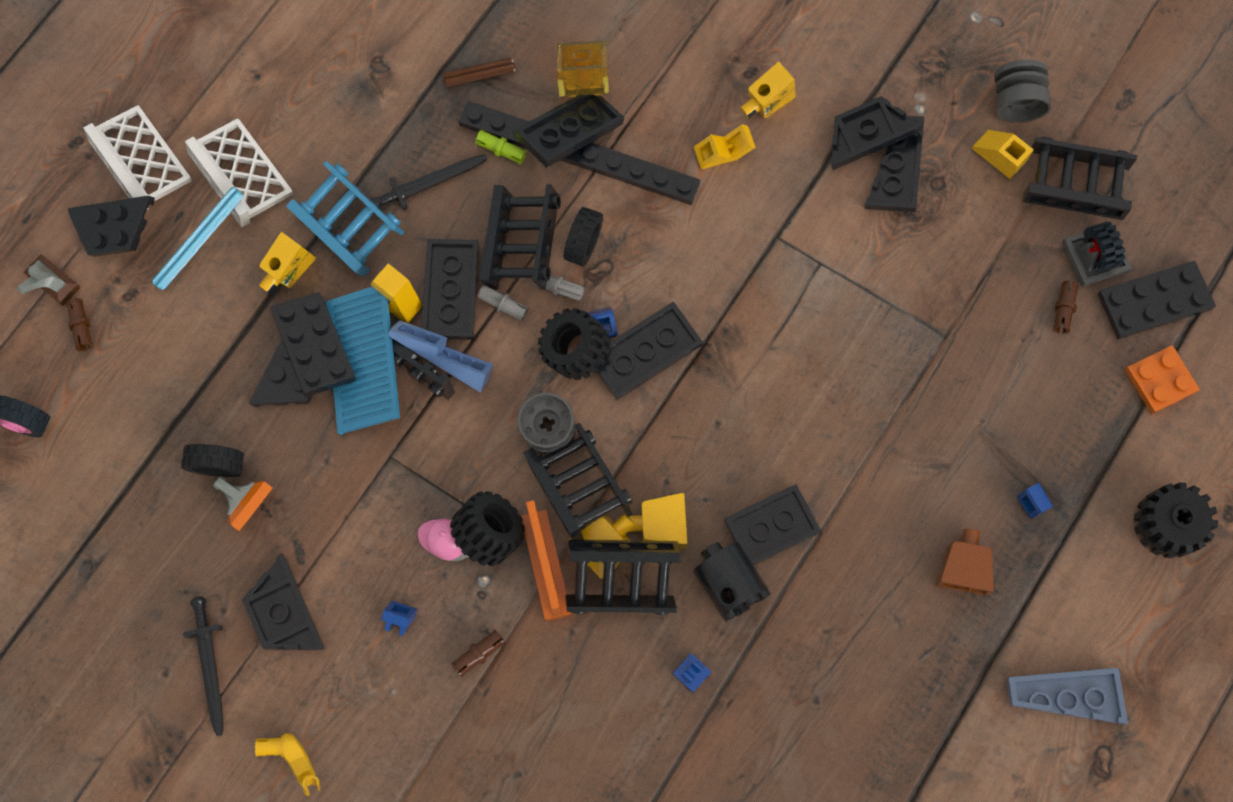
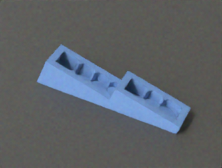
(432, 347)

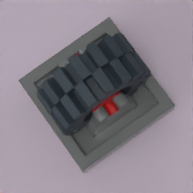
(1097, 254)

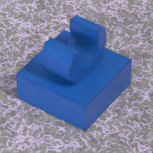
(398, 615)
(691, 673)

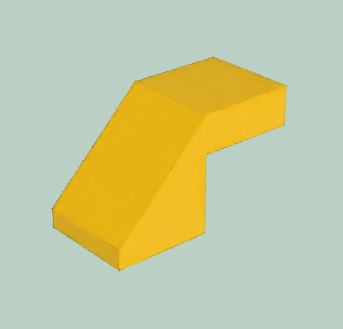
(720, 150)
(399, 291)

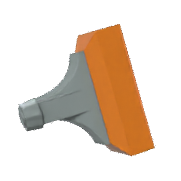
(242, 499)

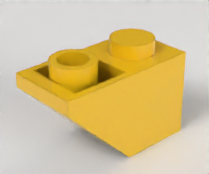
(1003, 151)

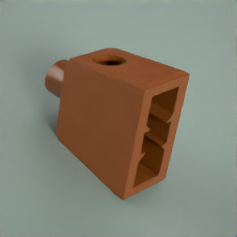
(967, 566)

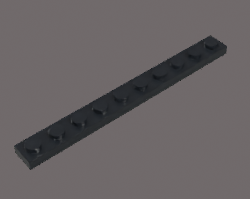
(591, 157)

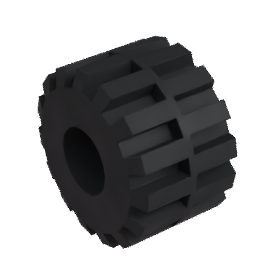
(1166, 532)

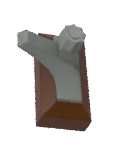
(50, 278)

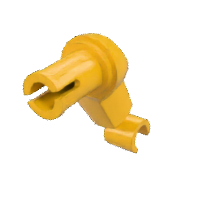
(293, 754)

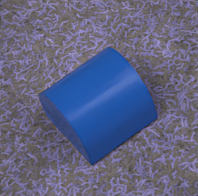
(1035, 500)

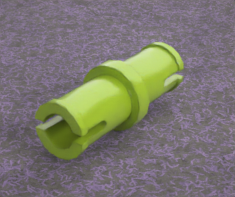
(500, 147)

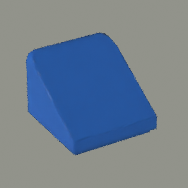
(606, 318)

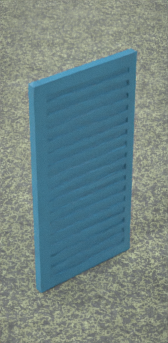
(363, 329)

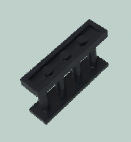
(1064, 196)
(500, 225)
(564, 503)
(617, 551)

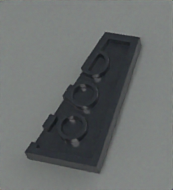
(898, 175)

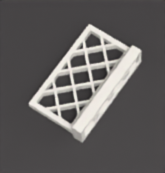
(116, 163)
(218, 177)

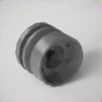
(1022, 91)
(545, 408)

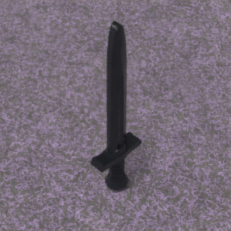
(427, 181)
(208, 663)

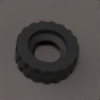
(583, 236)
(212, 460)

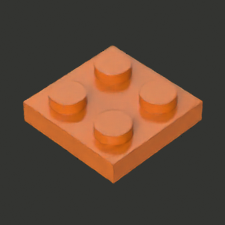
(1162, 379)

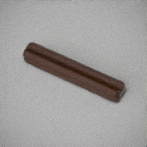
(478, 72)

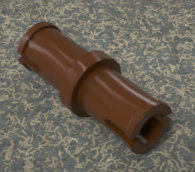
(1065, 307)
(79, 324)
(478, 653)

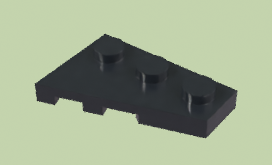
(438, 384)

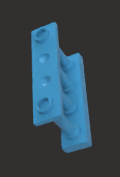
(322, 227)

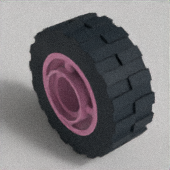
(22, 417)

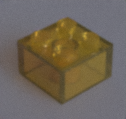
(582, 68)

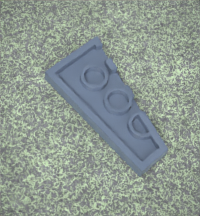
(1076, 694)

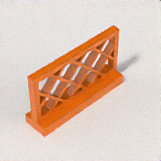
(545, 562)

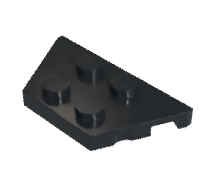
(869, 130)
(111, 225)
(279, 383)
(281, 612)

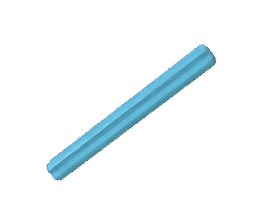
(197, 238)

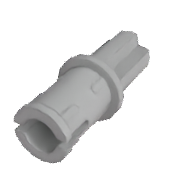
(564, 288)
(503, 303)

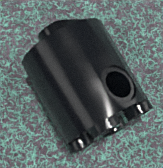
(730, 580)

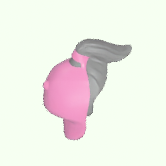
(437, 539)

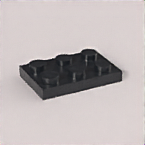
(773, 525)

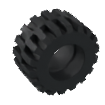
(560, 333)
(487, 528)

